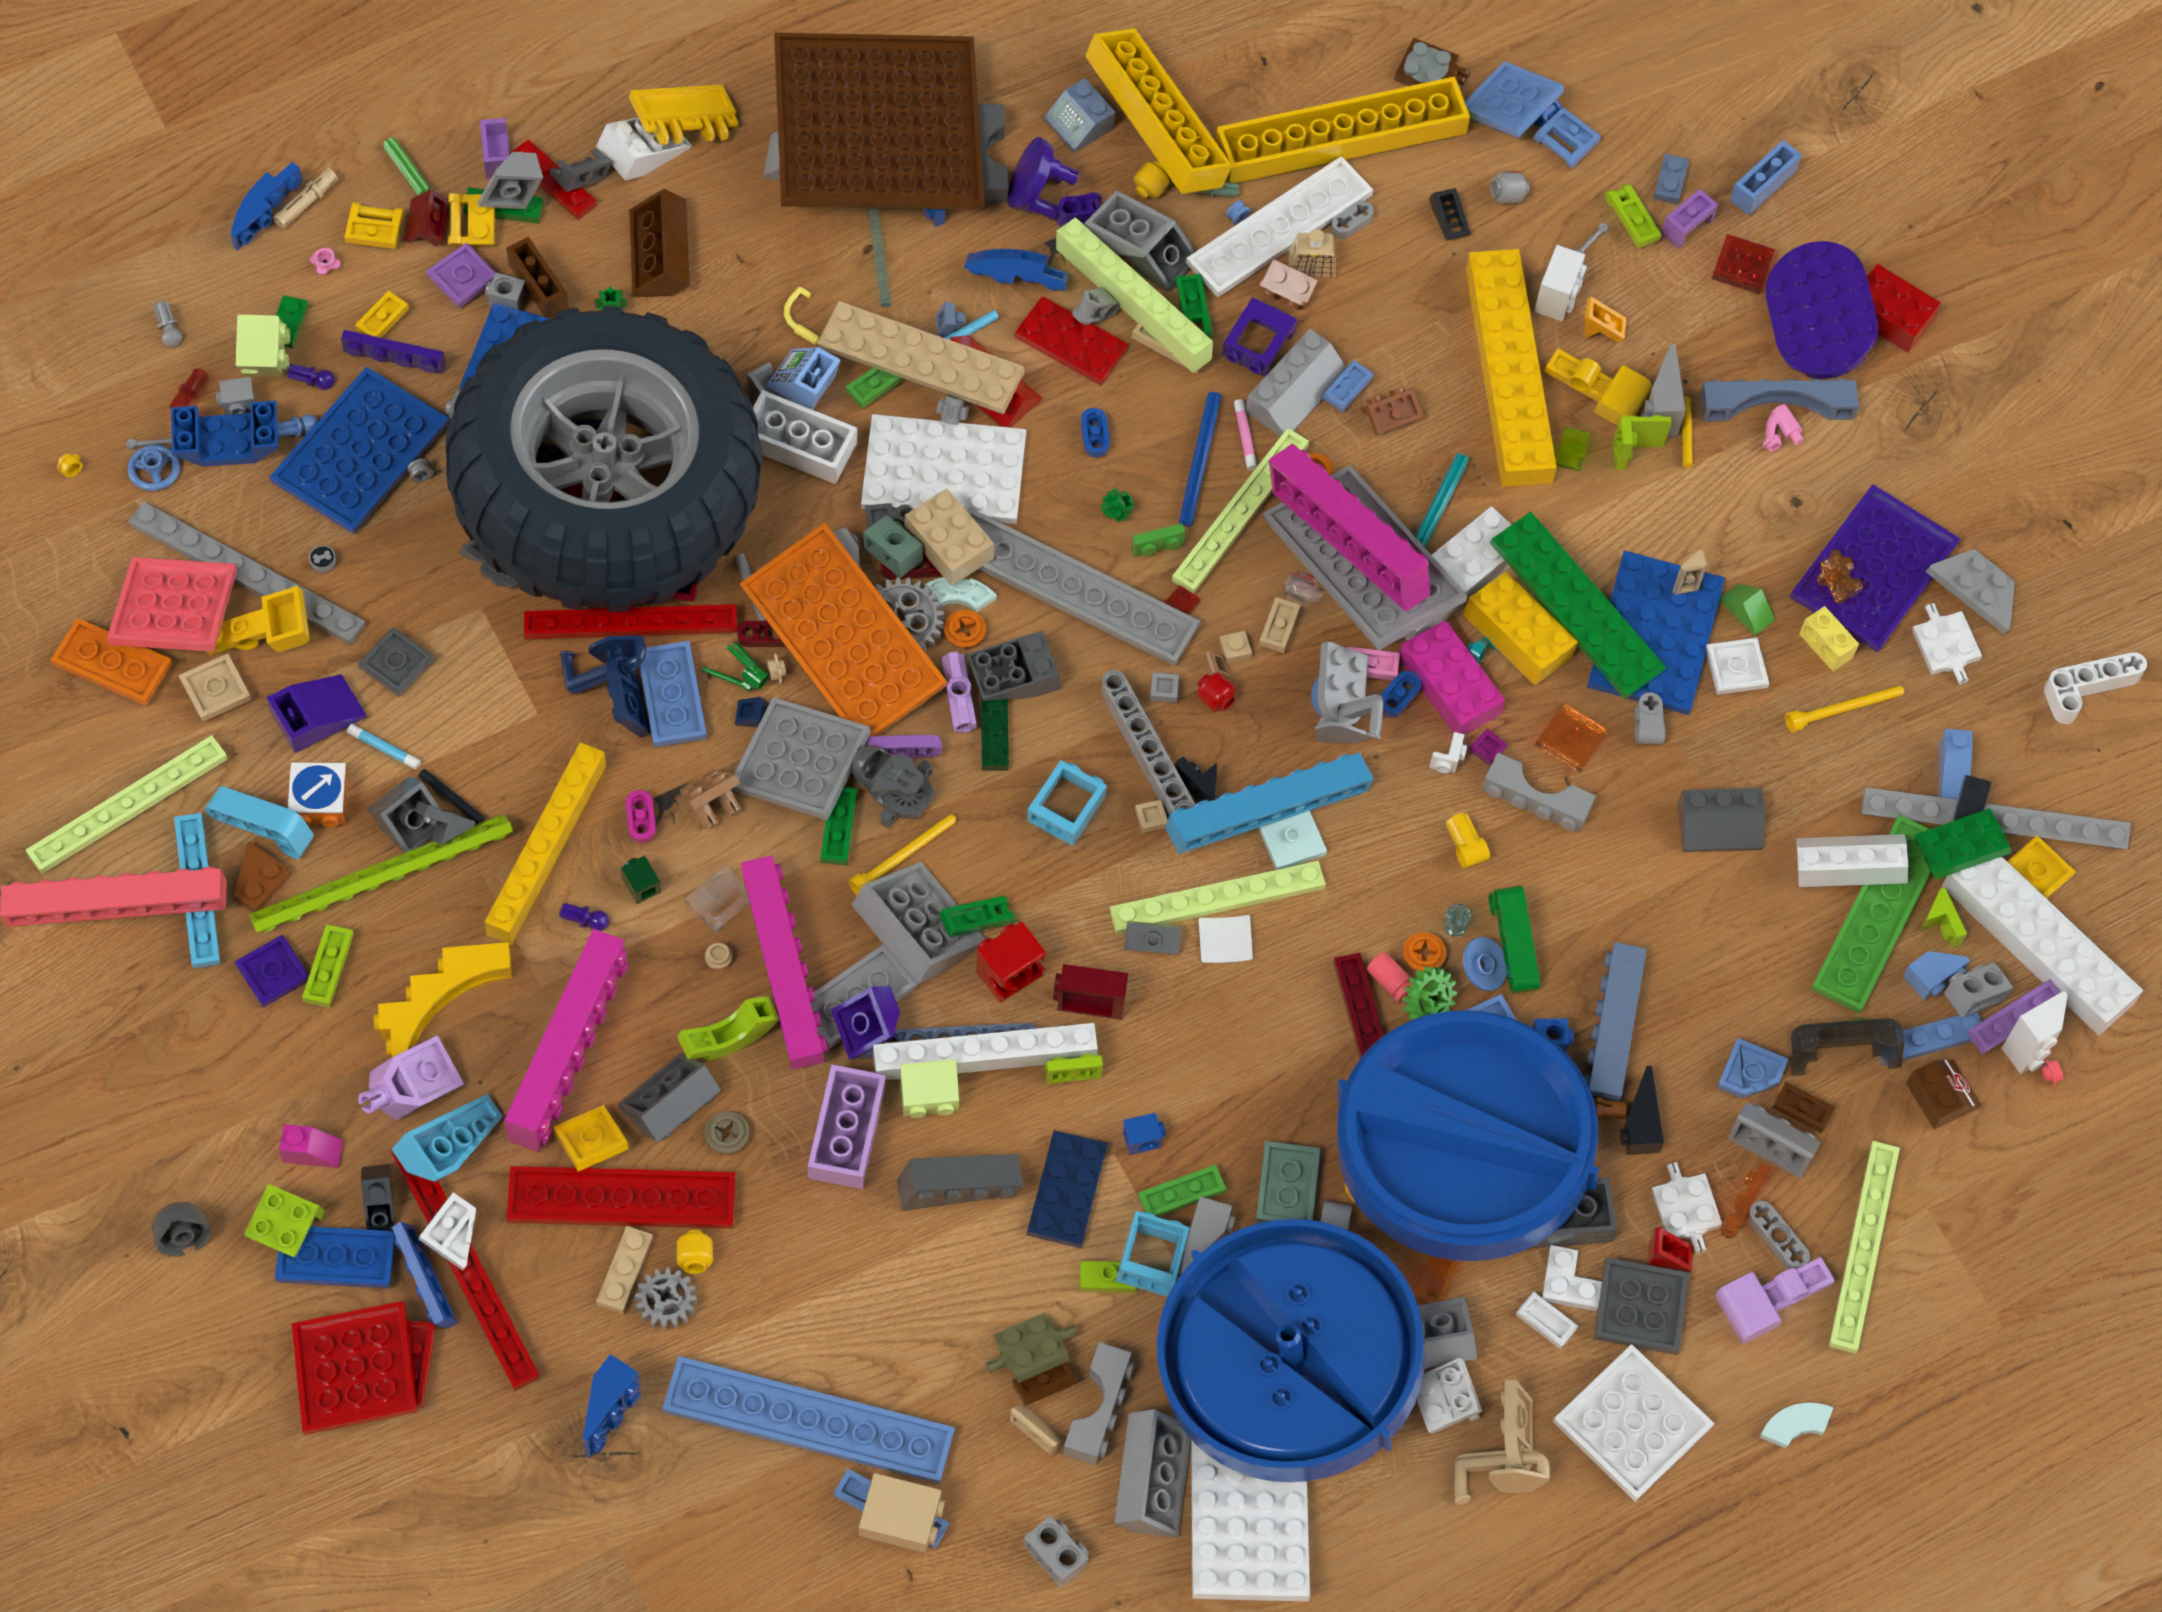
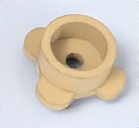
(776, 669)

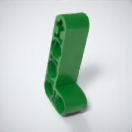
(1516, 938)

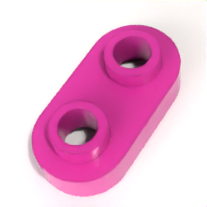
(640, 818)

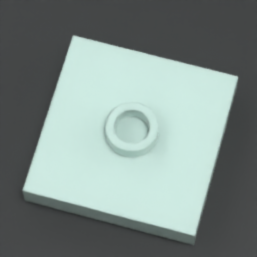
(1293, 841)

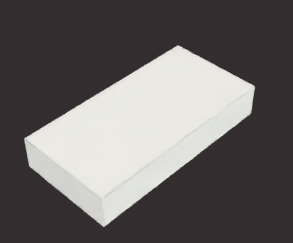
(1547, 1320)

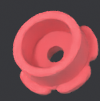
(2052, 1071)

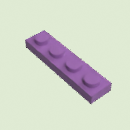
(1999, 1026)

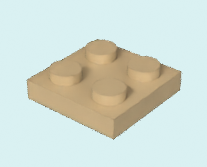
(215, 687)

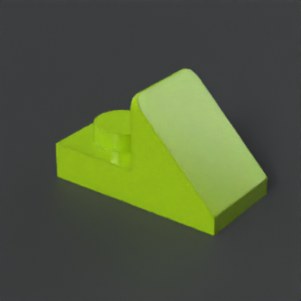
(1945, 914)

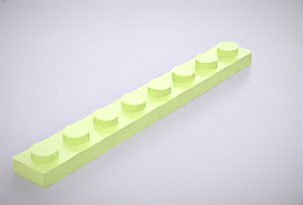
(1232, 519)
(126, 804)
(1220, 896)
(1864, 1247)

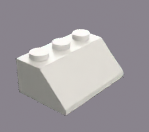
(2036, 1034)

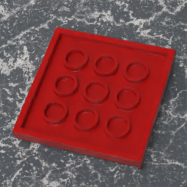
(354, 1367)

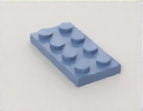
(672, 695)

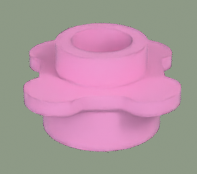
(321, 255)

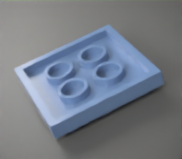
(1512, 99)

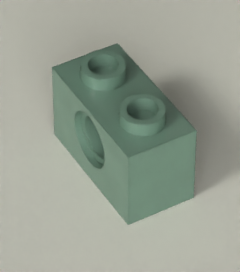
(893, 546)

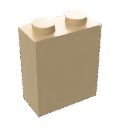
(901, 1513)

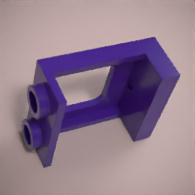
(1269, 318)

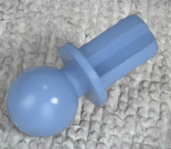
(296, 426)

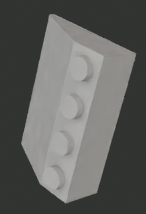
(906, 918)

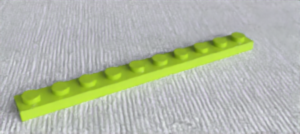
(372, 876)

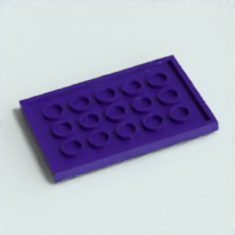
(1889, 556)

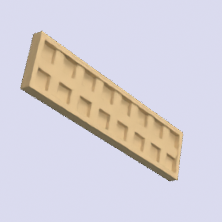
(921, 357)

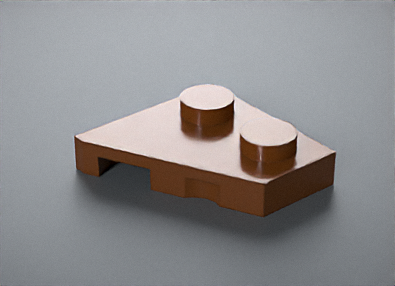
(259, 878)

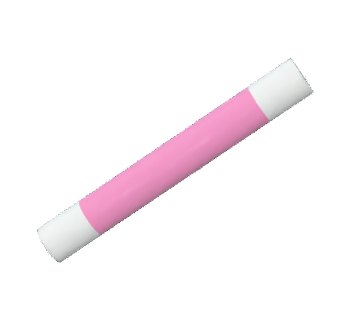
(1245, 435)

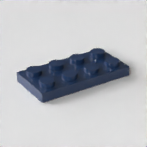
(1067, 1189)

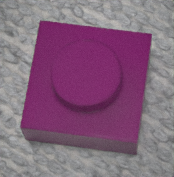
(1488, 746)

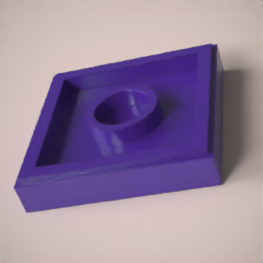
(272, 971)

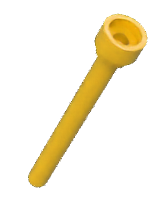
(1797, 720)
(857, 882)

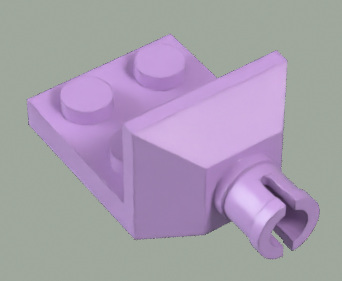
(411, 1080)

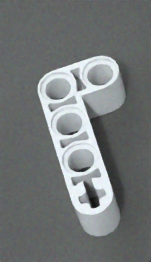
(2124, 672)

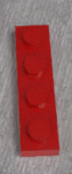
(576, 202)

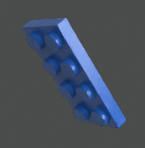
(340, 1258)

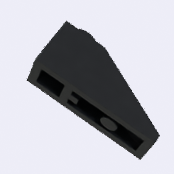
(1643, 1126)

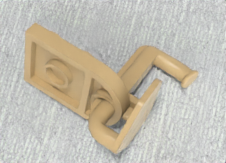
(1516, 1457)

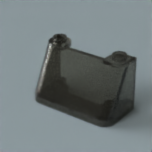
(1878, 1030)

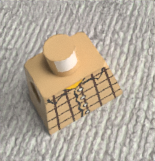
(1313, 254)

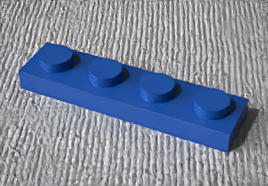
(421, 1269)

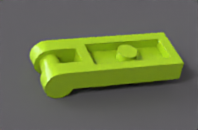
(1633, 215)

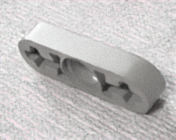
(1779, 1224)

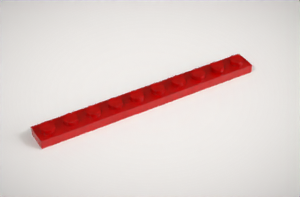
(478, 1292)

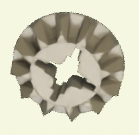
(723, 1121)

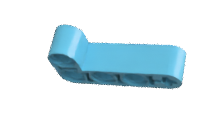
(261, 818)

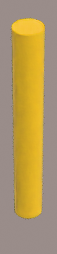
(1687, 451)

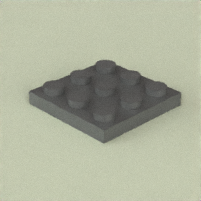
(1641, 1306)

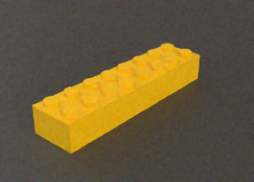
(1158, 111)

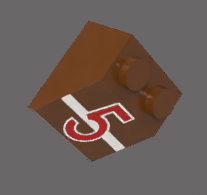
(1942, 1092)

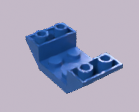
(225, 438)

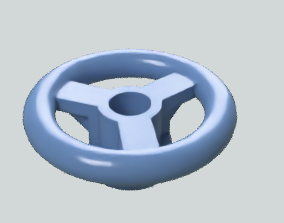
(149, 456)

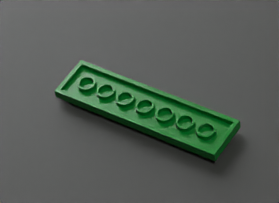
(1578, 605)

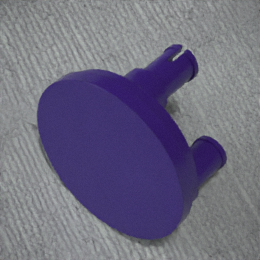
(1032, 173)

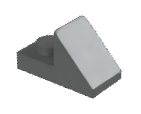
(447, 823)

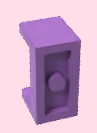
(494, 144)
(1688, 216)

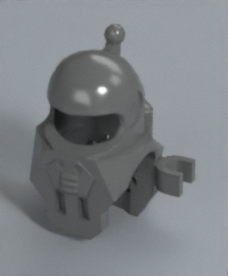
(894, 780)

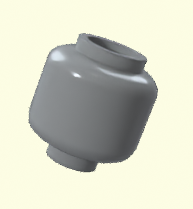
(1509, 187)

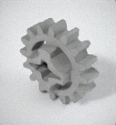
(675, 1305)

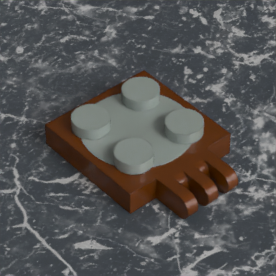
(1429, 63)

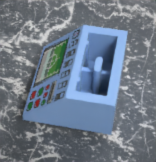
(805, 375)

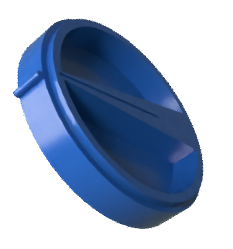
(1467, 1135)
(1291, 1350)

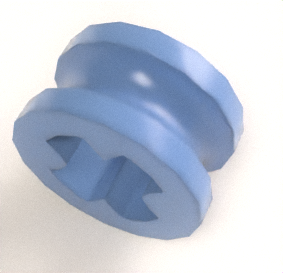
(1238, 212)

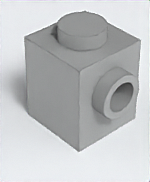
(235, 395)

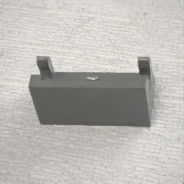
(582, 172)

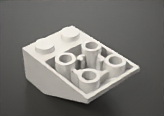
(634, 150)

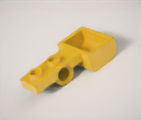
(1615, 397)
(280, 622)

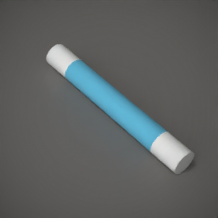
(383, 746)

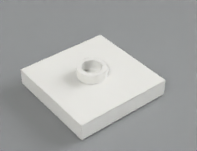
(1737, 666)

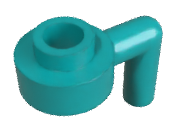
(1479, 648)

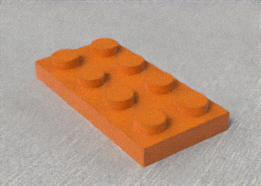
(121, 669)

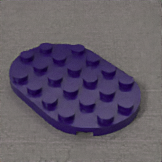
(1821, 309)

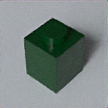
(640, 879)

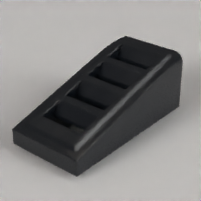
(1452, 196)

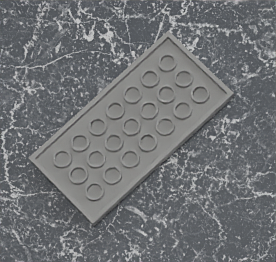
(1359, 597)

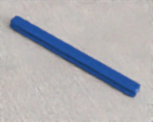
(1199, 459)

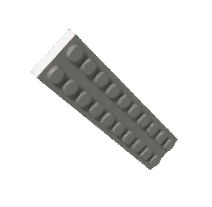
(1086, 592)

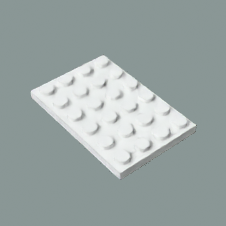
(921, 457)
(1247, 1535)

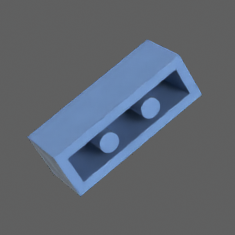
(1765, 177)

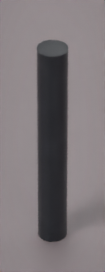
(451, 796)

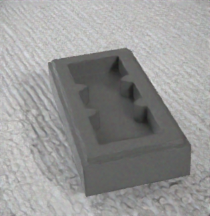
(1153, 937)

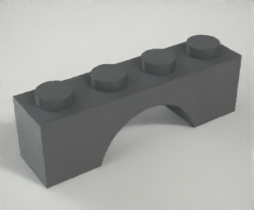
(991, 131)

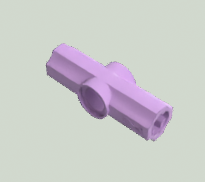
(960, 705)

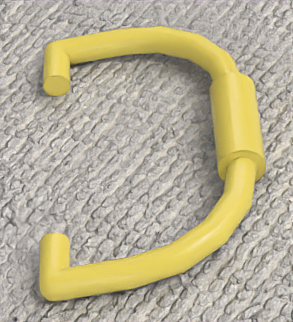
(799, 329)

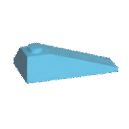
(448, 1140)

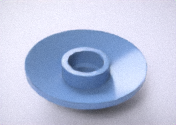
(1484, 964)

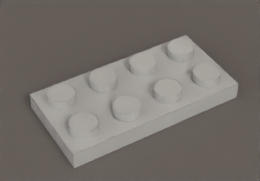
(875, 969)

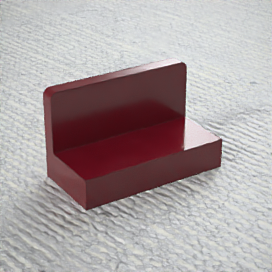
(427, 218)

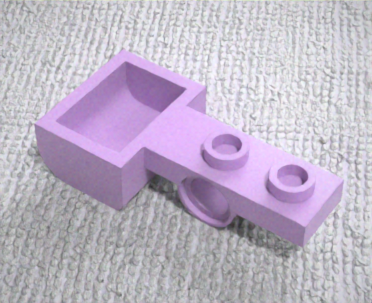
(1754, 1307)

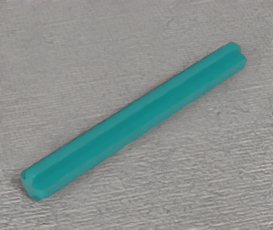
(1441, 498)

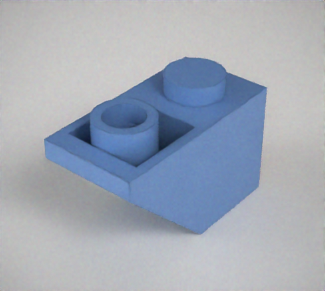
(1933, 971)

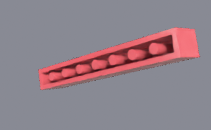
(113, 897)

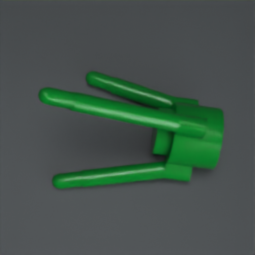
(753, 674)

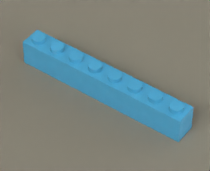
(1268, 802)

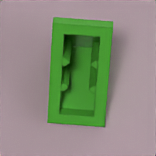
(1749, 607)

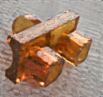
(1837, 577)

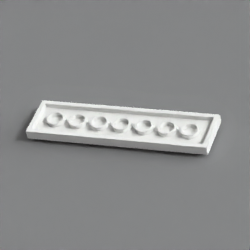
(1274, 227)

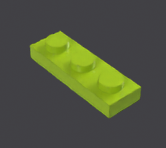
(328, 966)

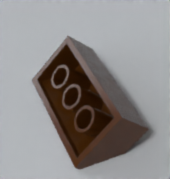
(659, 245)

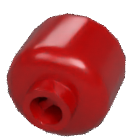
(1216, 692)

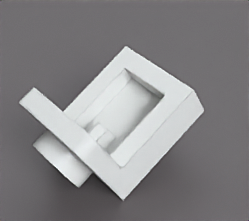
(1448, 763)

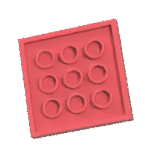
(172, 604)

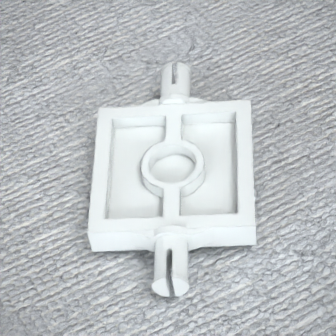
(1946, 643)
(1687, 1207)

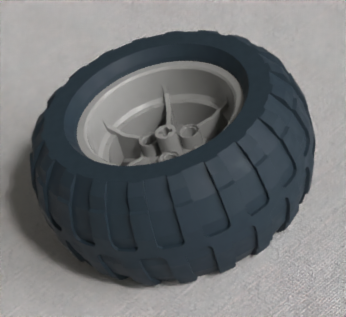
(619, 372)

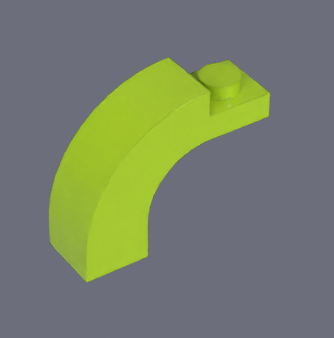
(732, 1034)

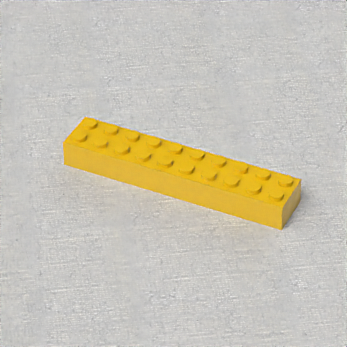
(1343, 129)
(1510, 368)

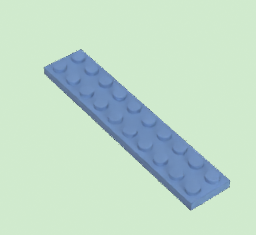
(808, 1419)

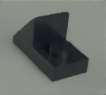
(1201, 785)

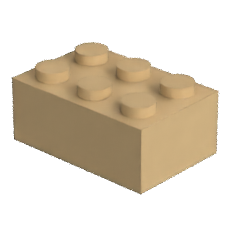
(949, 536)

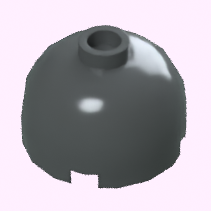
(179, 1228)

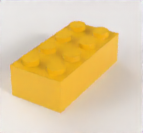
(1520, 628)

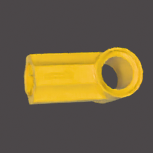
(1469, 847)

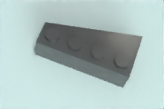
(958, 1180)

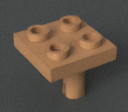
(715, 785)

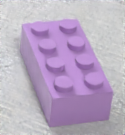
(846, 1126)

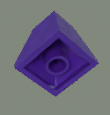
(866, 1019)

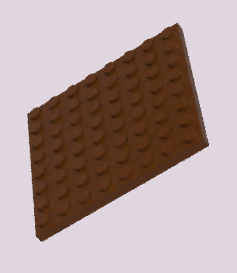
(878, 121)

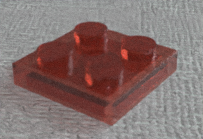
(1743, 264)

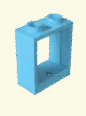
(1052, 822)
(1146, 1277)

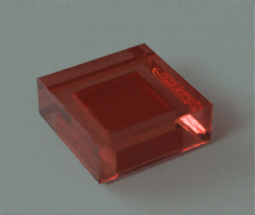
(1183, 600)

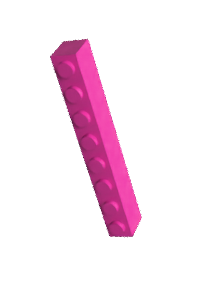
(782, 962)

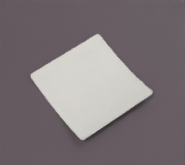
(1225, 939)

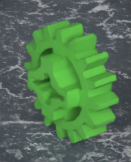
(1429, 982)

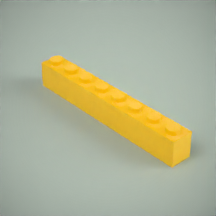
(545, 844)

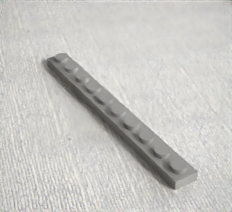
(249, 573)
(2011, 819)

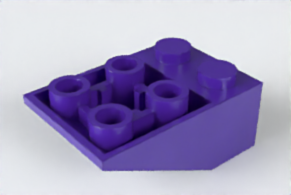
(314, 710)

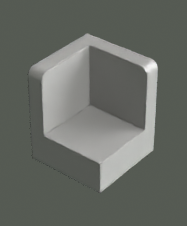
(759, 379)

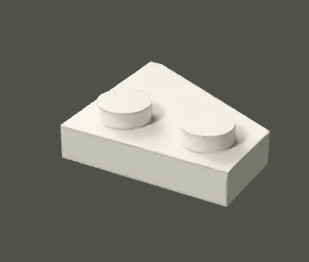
(451, 1231)

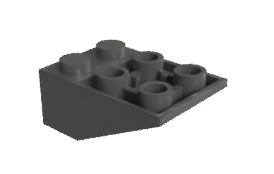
(1015, 669)

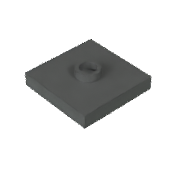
(396, 662)

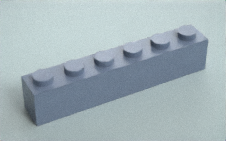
(1616, 1021)

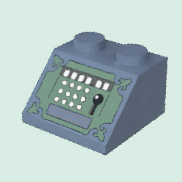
(1080, 116)

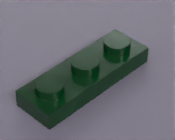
(994, 735)

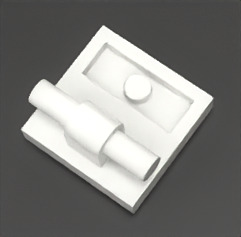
(1448, 1397)

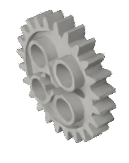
(898, 593)

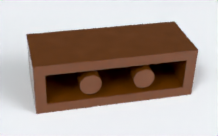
(539, 278)

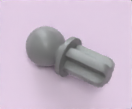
(171, 336)

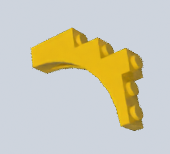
(459, 972)

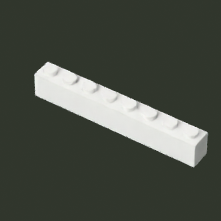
(989, 1050)

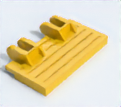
(690, 106)

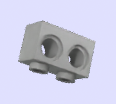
(1978, 989)
(1049, 1554)

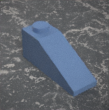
(1954, 761)

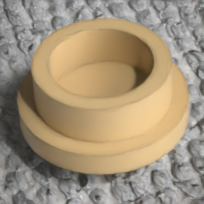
(718, 956)

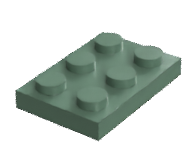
(1287, 1182)

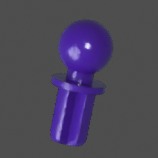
(323, 379)
(596, 920)

